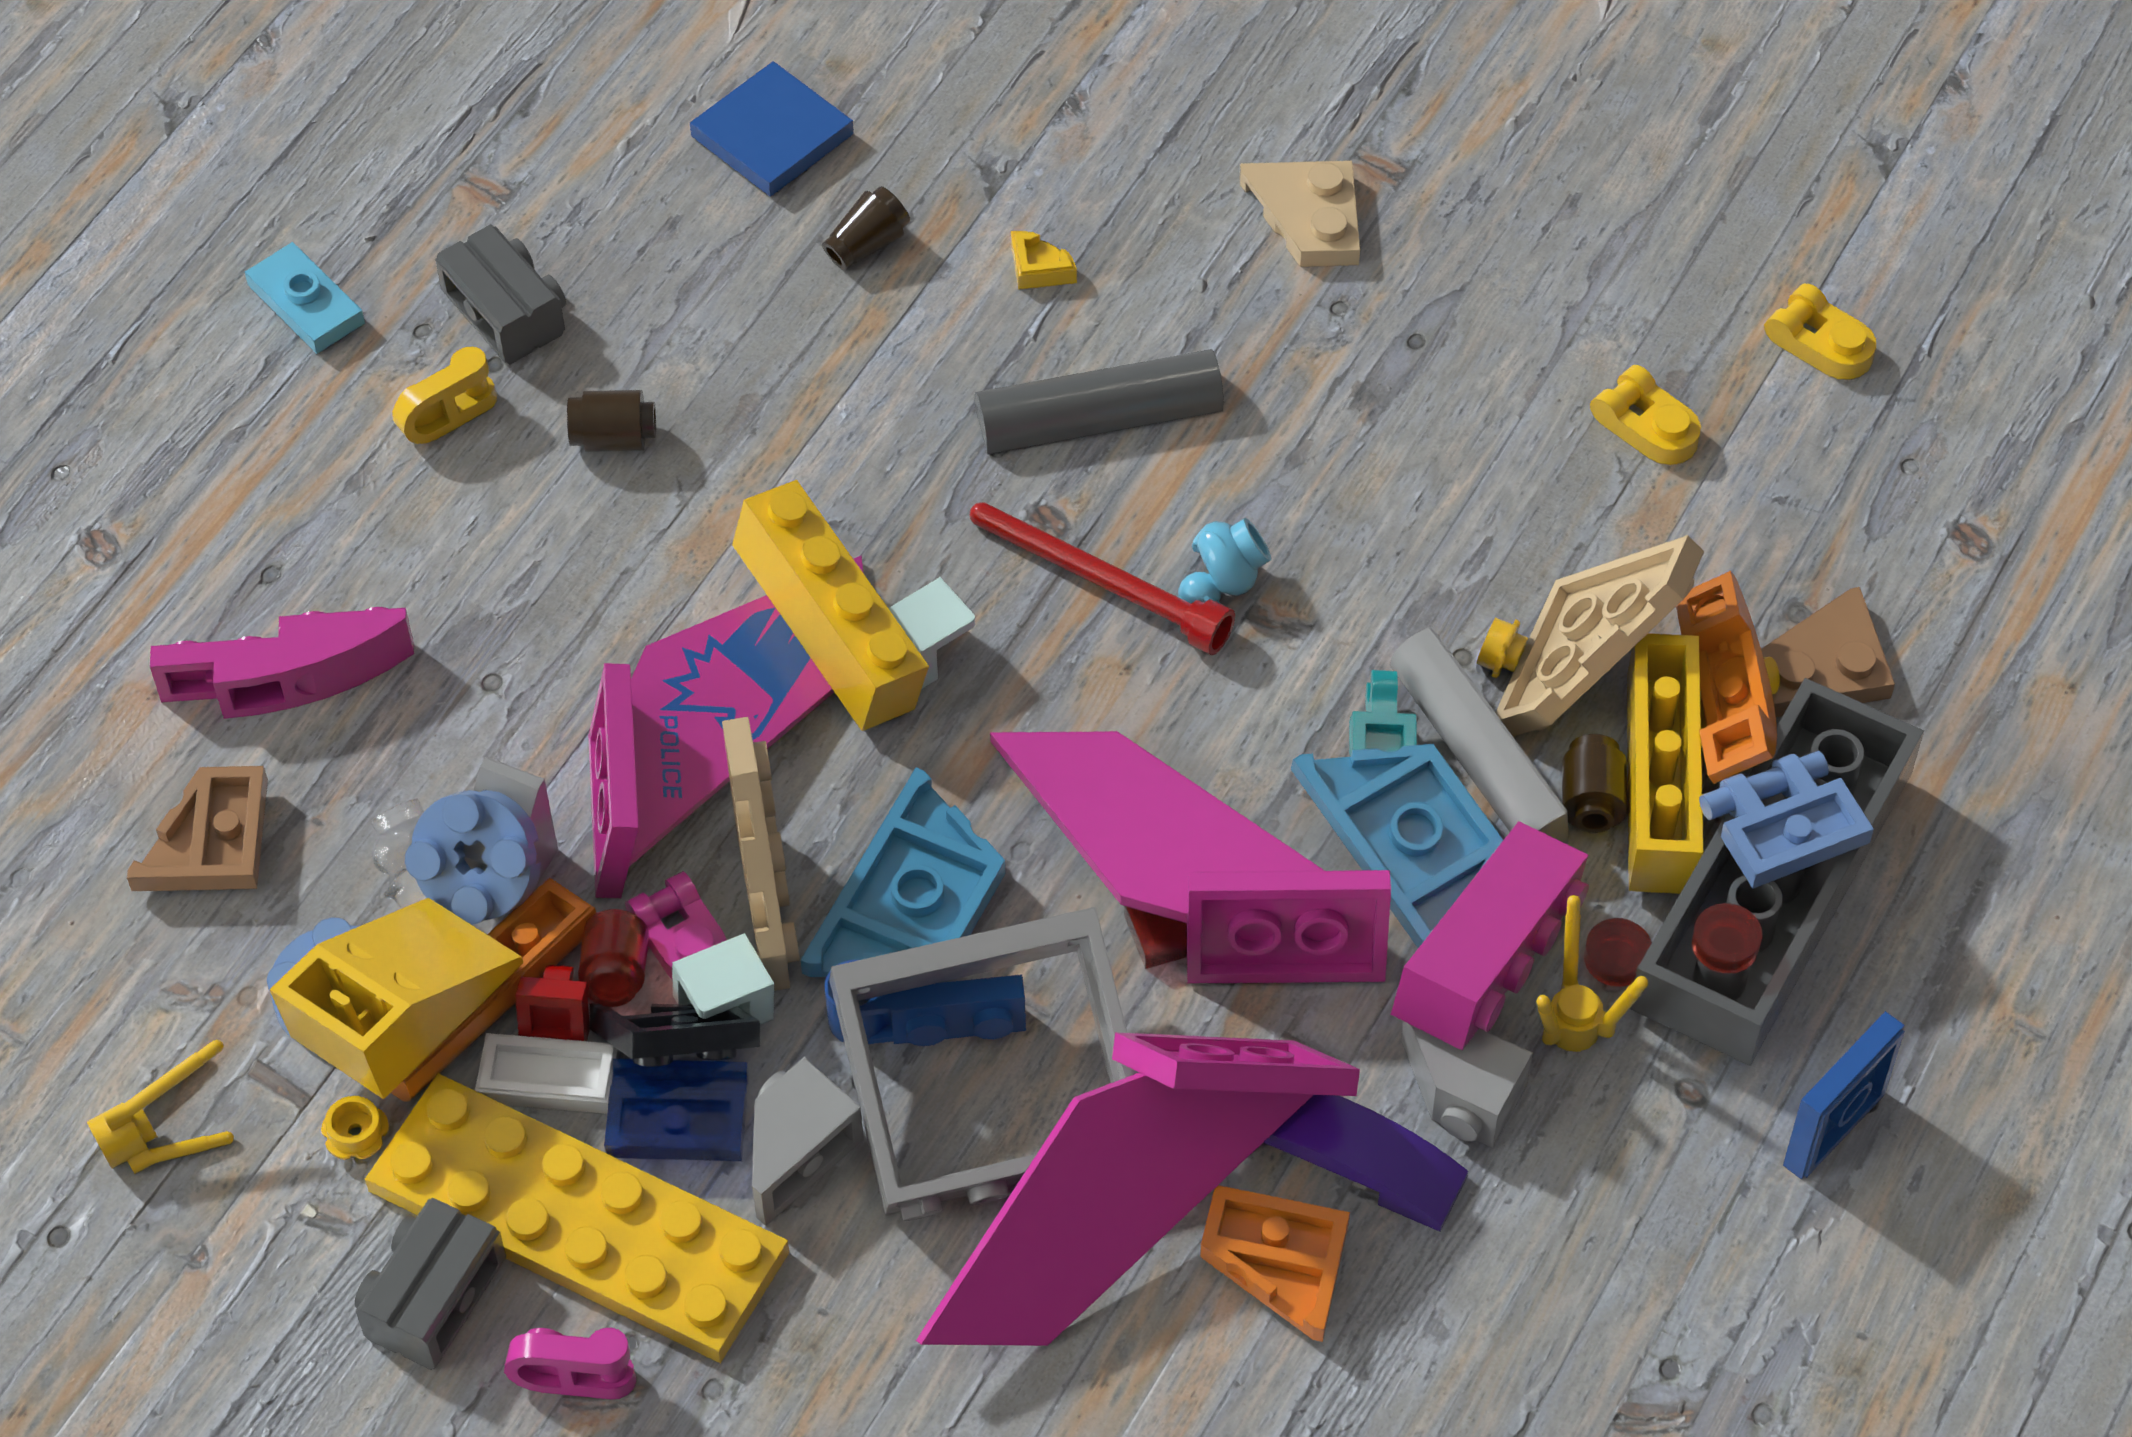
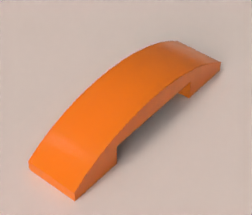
(1732, 678)

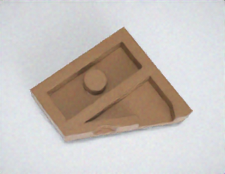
(1835, 650)
(210, 836)

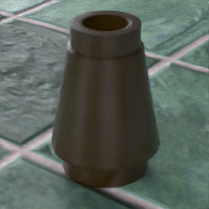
(867, 227)

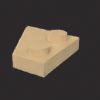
(1309, 208)

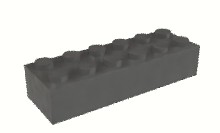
(1738, 1009)

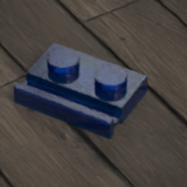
(677, 1110)

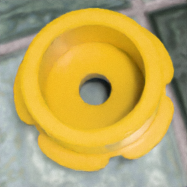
(1502, 647)
(352, 1113)

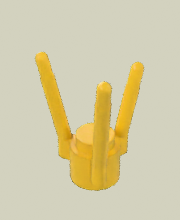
(1576, 1012)
(126, 1129)

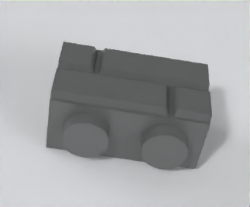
(502, 293)
(429, 1282)

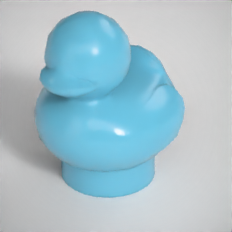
(1231, 558)

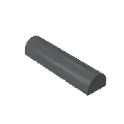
(1099, 401)

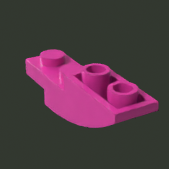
(306, 663)

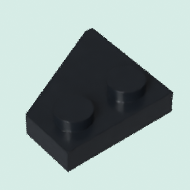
(675, 1031)

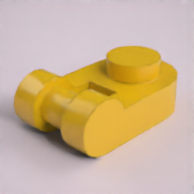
(1839, 347)
(446, 398)
(1666, 429)

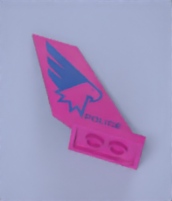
(661, 731)

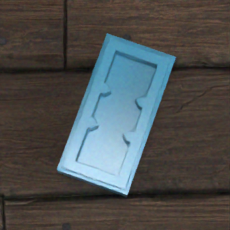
(304, 297)

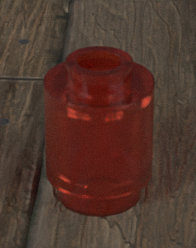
(613, 956)

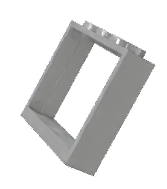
(948, 961)

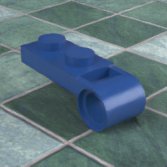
(940, 1011)

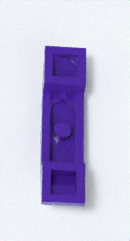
(1377, 1153)

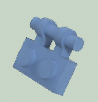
(1792, 832)

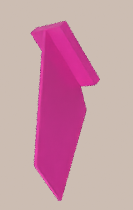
(1187, 856)
(1123, 1175)

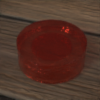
(1726, 938)
(1615, 951)

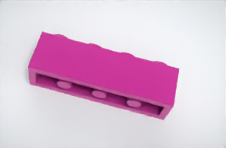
(1490, 937)

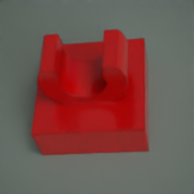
(553, 1005)

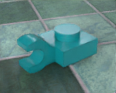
(1381, 724)

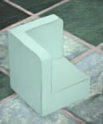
(932, 620)
(723, 979)

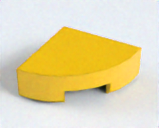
(1040, 262)

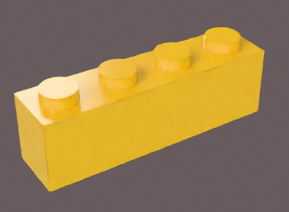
(829, 605)
(1664, 763)

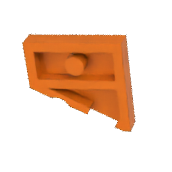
(1278, 1252)

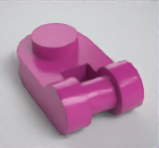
(692, 935)
(572, 1364)

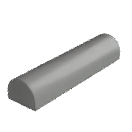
(1477, 736)

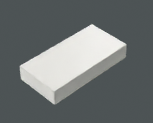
(547, 1072)

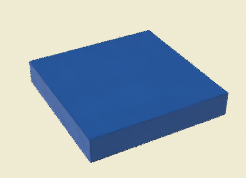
(771, 128)
(1843, 1096)

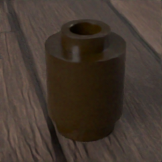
(610, 420)
(1594, 783)

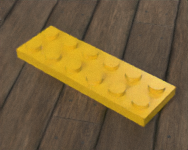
(583, 1217)

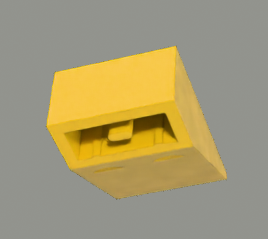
(391, 991)

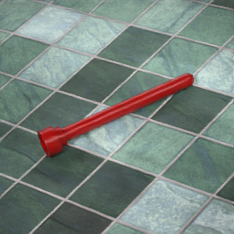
(1203, 623)

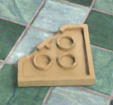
(1590, 626)
(760, 849)

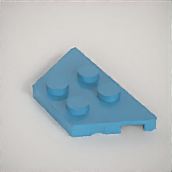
(1404, 817)
(914, 885)

